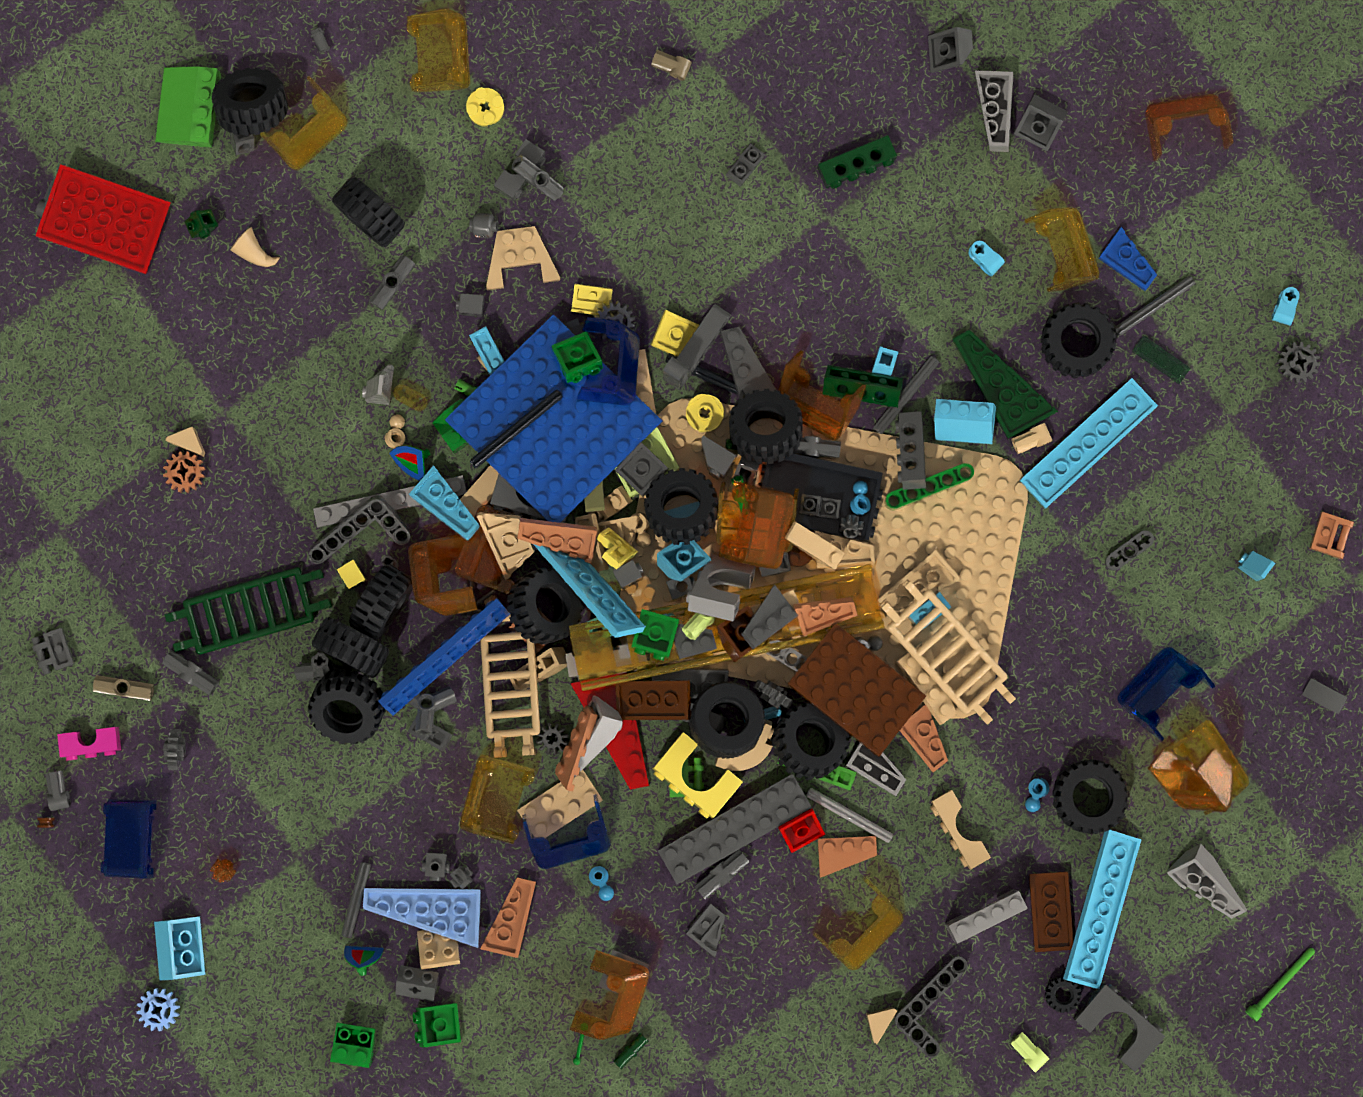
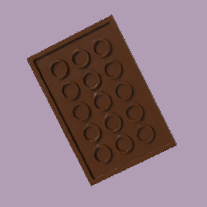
(856, 690)

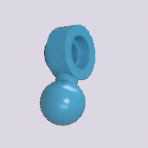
(860, 489)
(1032, 803)
(605, 892)

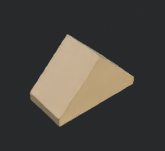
(188, 440)
(879, 1021)

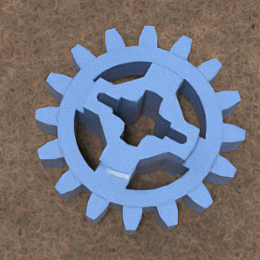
(162, 1016)

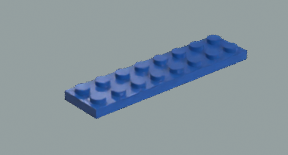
(444, 657)

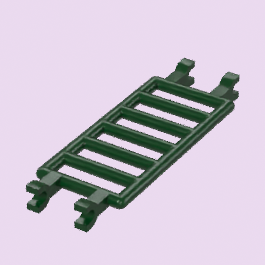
(254, 633)

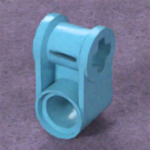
(987, 258)
(1286, 309)

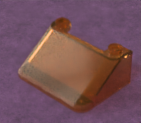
(478, 561)

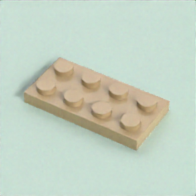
(559, 806)

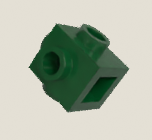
(201, 223)

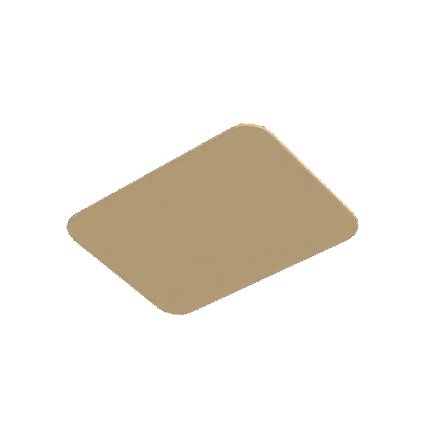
(969, 525)

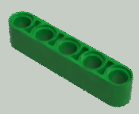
(938, 484)

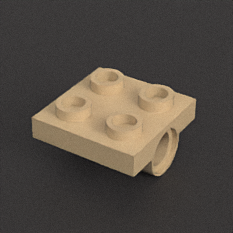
(437, 950)

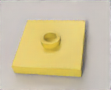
(673, 333)

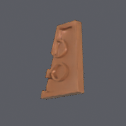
(822, 614)
(924, 738)
(844, 852)

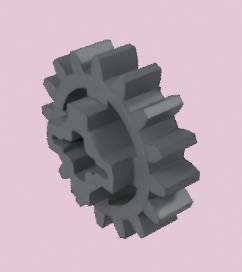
(617, 314)
(1300, 370)
(773, 694)
(174, 749)

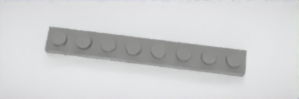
(396, 499)

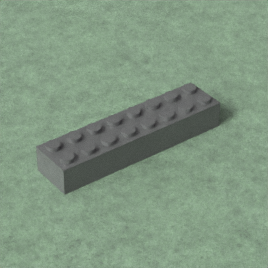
(734, 829)

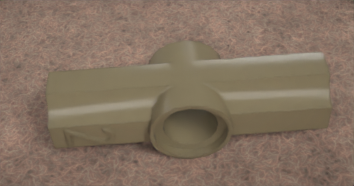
(135, 689)

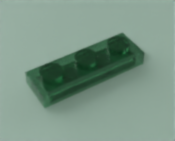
(1161, 360)

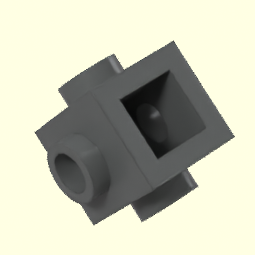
(441, 860)

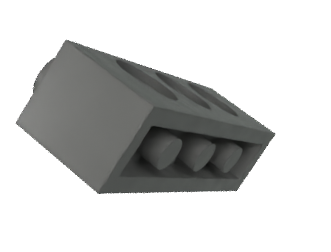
(915, 477)

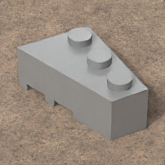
(876, 769)

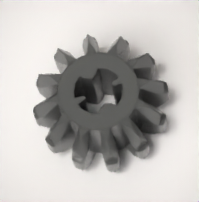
(555, 744)

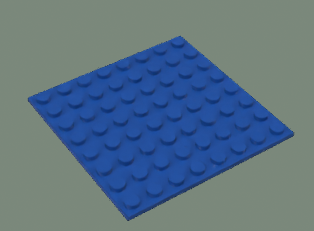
(569, 445)

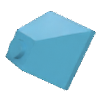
(681, 560)

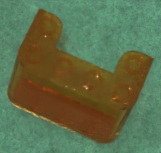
(761, 526)

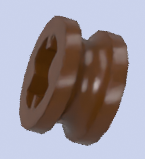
(45, 822)

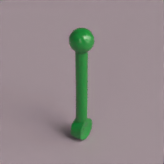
(577, 1061)

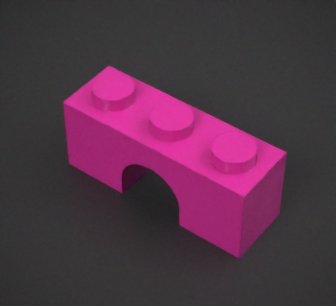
(106, 741)

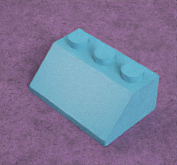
(964, 421)
(179, 948)

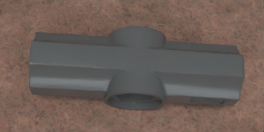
(544, 184)
(384, 292)
(815, 447)
(190, 672)
(722, 874)

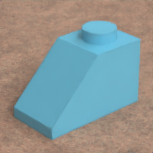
(1255, 565)

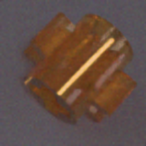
(223, 870)

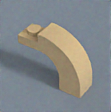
(752, 757)

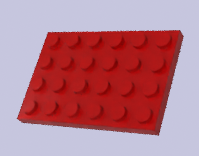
(103, 219)

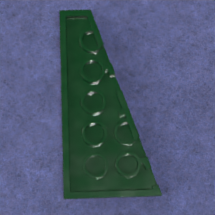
(1015, 400)

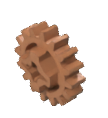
(192, 470)

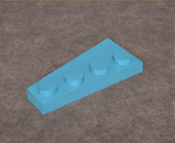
(441, 501)

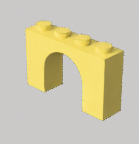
(670, 769)

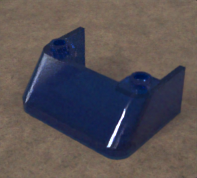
(619, 388)
(1156, 684)
(552, 856)

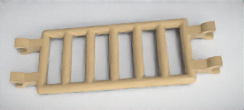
(930, 667)
(499, 735)

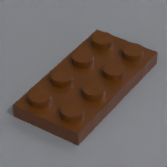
(654, 700)
(1051, 911)

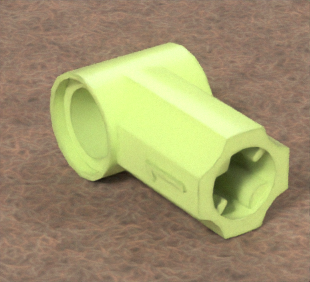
(697, 625)
(1032, 1055)

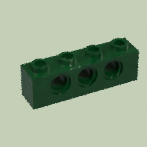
(881, 146)
(879, 388)

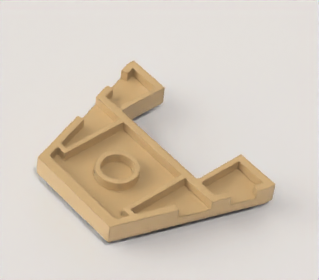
(516, 249)

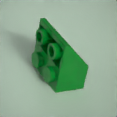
(353, 1045)

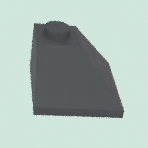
(949, 48)

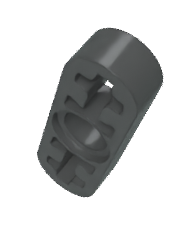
(1137, 538)

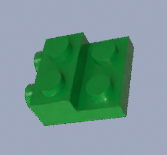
(577, 357)
(657, 635)
(437, 1025)

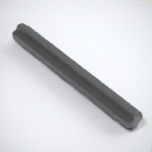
(1154, 306)
(906, 394)

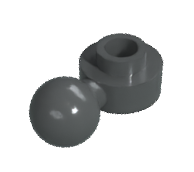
(873, 643)

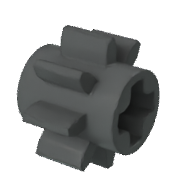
(851, 526)
(461, 877)

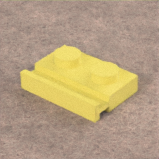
(589, 298)

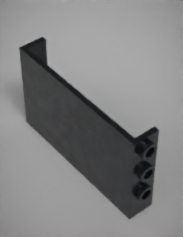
(826, 480)

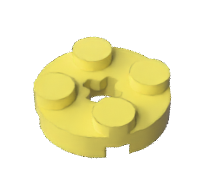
(480, 97)
(707, 402)

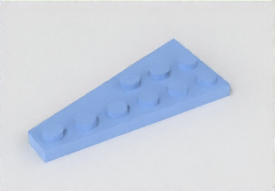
(439, 911)

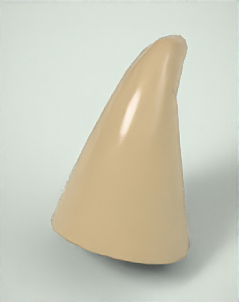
(250, 250)

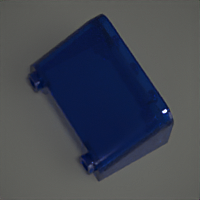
(128, 838)

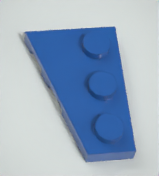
(1126, 260)

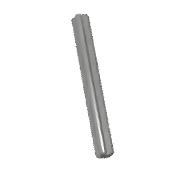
(849, 815)

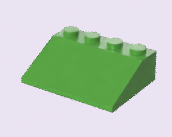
(187, 106)

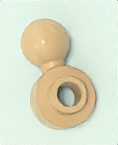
(396, 422)
(643, 539)

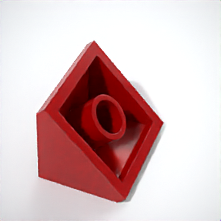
(801, 830)

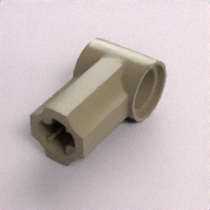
(675, 66)

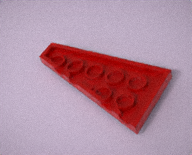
(626, 745)

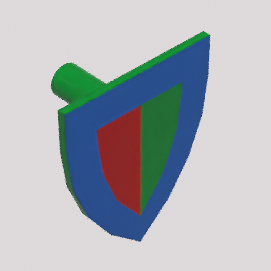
(410, 460)
(362, 957)

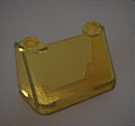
(440, 51)
(495, 798)

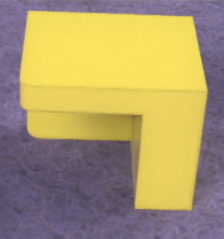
(351, 574)

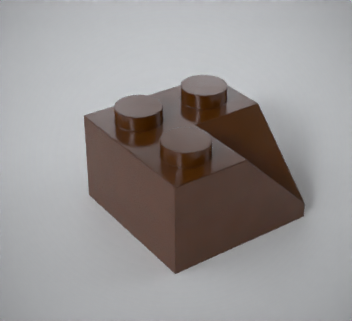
(731, 635)

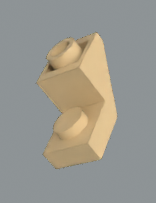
(613, 504)

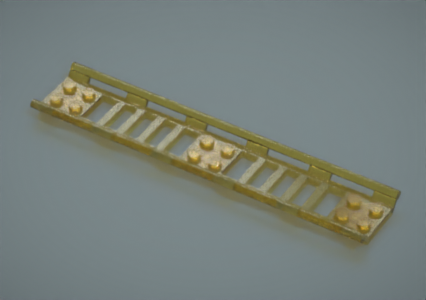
(595, 653)

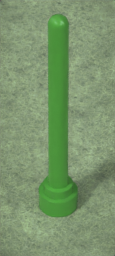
(1256, 1010)

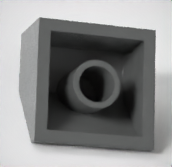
(1041, 122)
(717, 458)

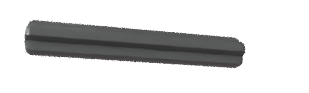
(356, 899)

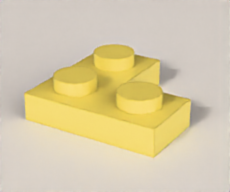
(618, 549)

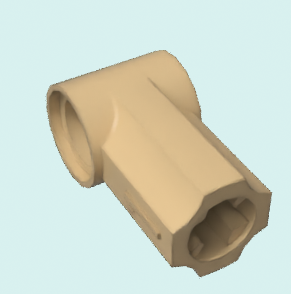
(1035, 437)

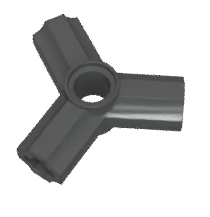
(319, 666)
(425, 716)

